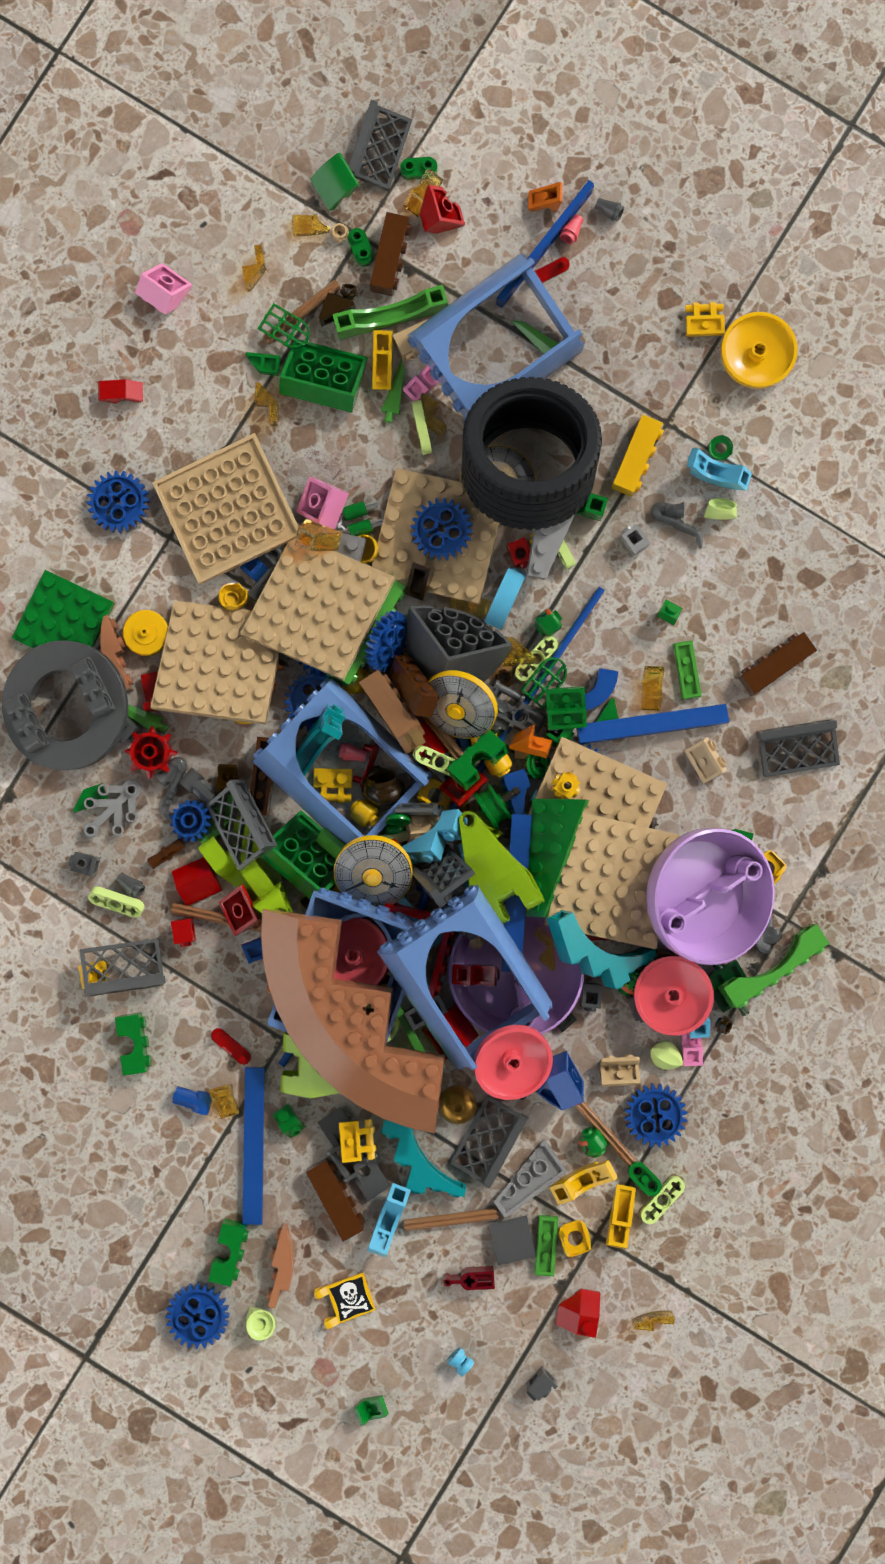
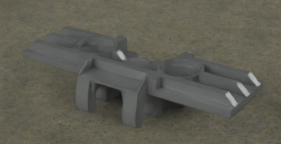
(507, 712)
(369, 1184)

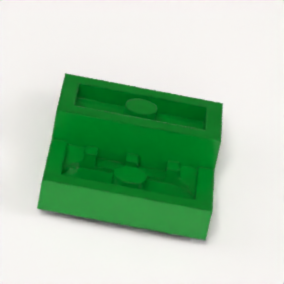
(334, 181)
(566, 708)

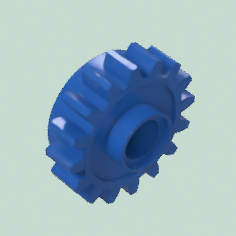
(182, 816)

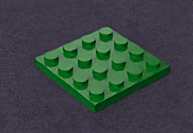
(62, 613)

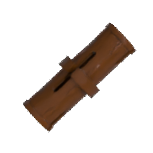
(166, 853)

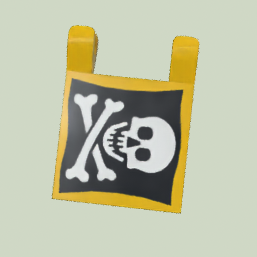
(349, 1299)

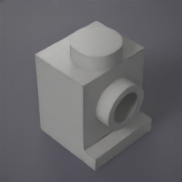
(641, 540)

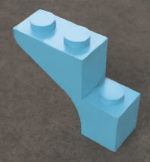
(431, 845)

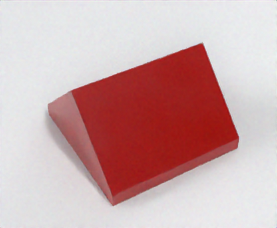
(458, 794)
(196, 881)
(239, 911)

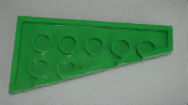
(551, 841)

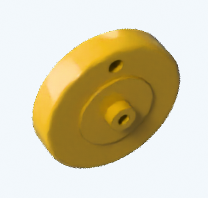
(145, 632)

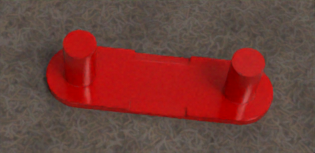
(553, 269)
(373, 755)
(231, 1046)

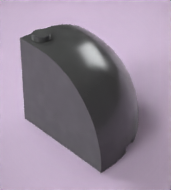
(453, 641)

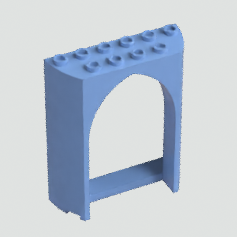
(434, 335)
(281, 764)
(344, 907)
(408, 957)

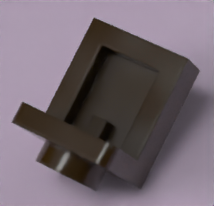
(225, 773)

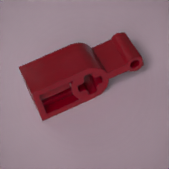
(481, 1278)

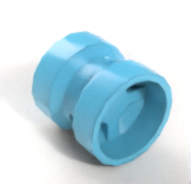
(460, 1361)

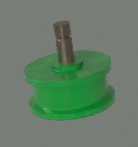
(494, 805)

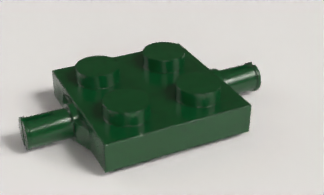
(719, 976)

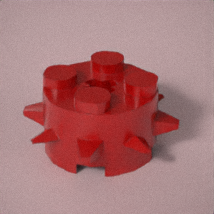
(145, 743)

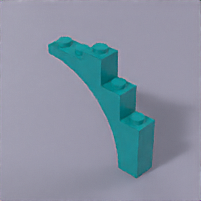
(319, 736)
(576, 948)
(422, 1171)

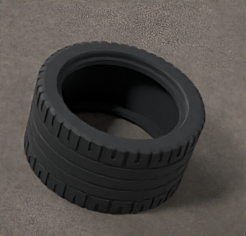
(537, 405)

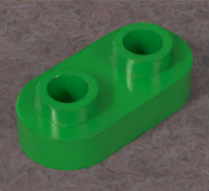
(418, 167)
(359, 246)
(644, 1177)

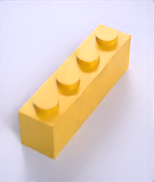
(637, 455)

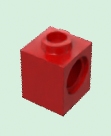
(519, 545)
(183, 932)

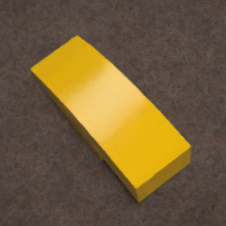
(382, 359)
(621, 1216)

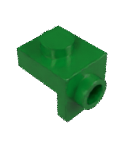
(669, 612)
(566, 733)
(288, 1121)
(370, 1409)

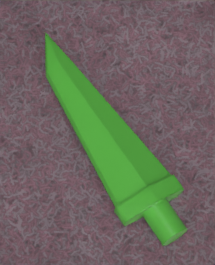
(539, 339)
(393, 399)
(146, 719)

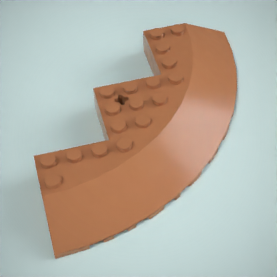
(337, 1029)

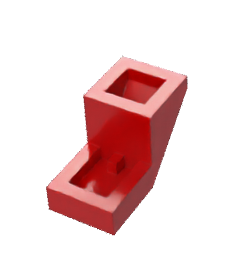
(122, 389)
(474, 974)

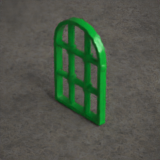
(277, 328)
(538, 683)

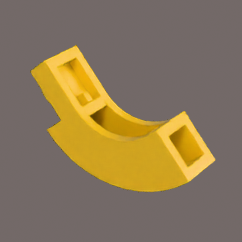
(581, 1180)

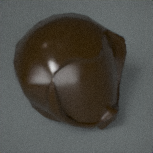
(382, 786)

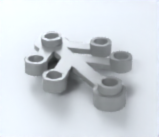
(114, 806)

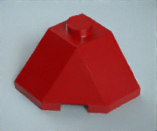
(438, 212)
(580, 1313)

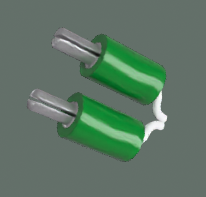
(357, 510)

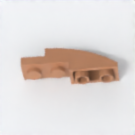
(113, 646)
(284, 1260)

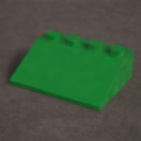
(323, 376)
(301, 857)

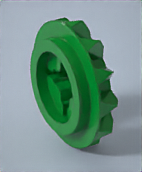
(537, 772)

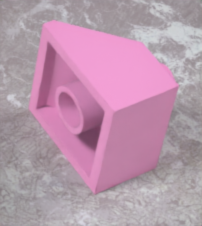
(162, 288)
(322, 502)

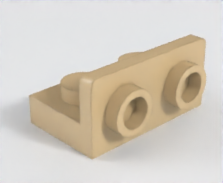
(706, 760)

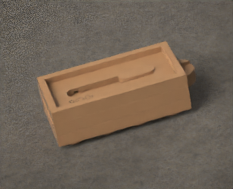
(393, 711)

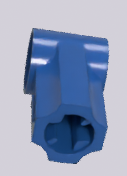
(197, 1101)

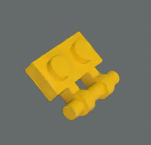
(704, 325)
(334, 778)
(350, 1140)

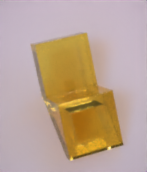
(416, 195)
(254, 272)
(264, 399)
(430, 407)
(652, 688)
(547, 957)

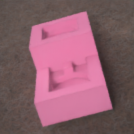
(420, 384)
(691, 1051)

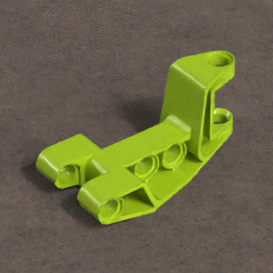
(494, 867)
(259, 878)
(305, 1081)

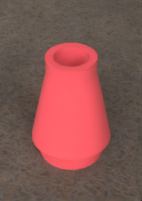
(571, 230)
(351, 753)

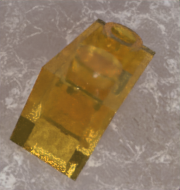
(317, 537)

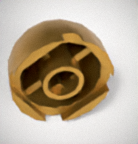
(457, 1104)

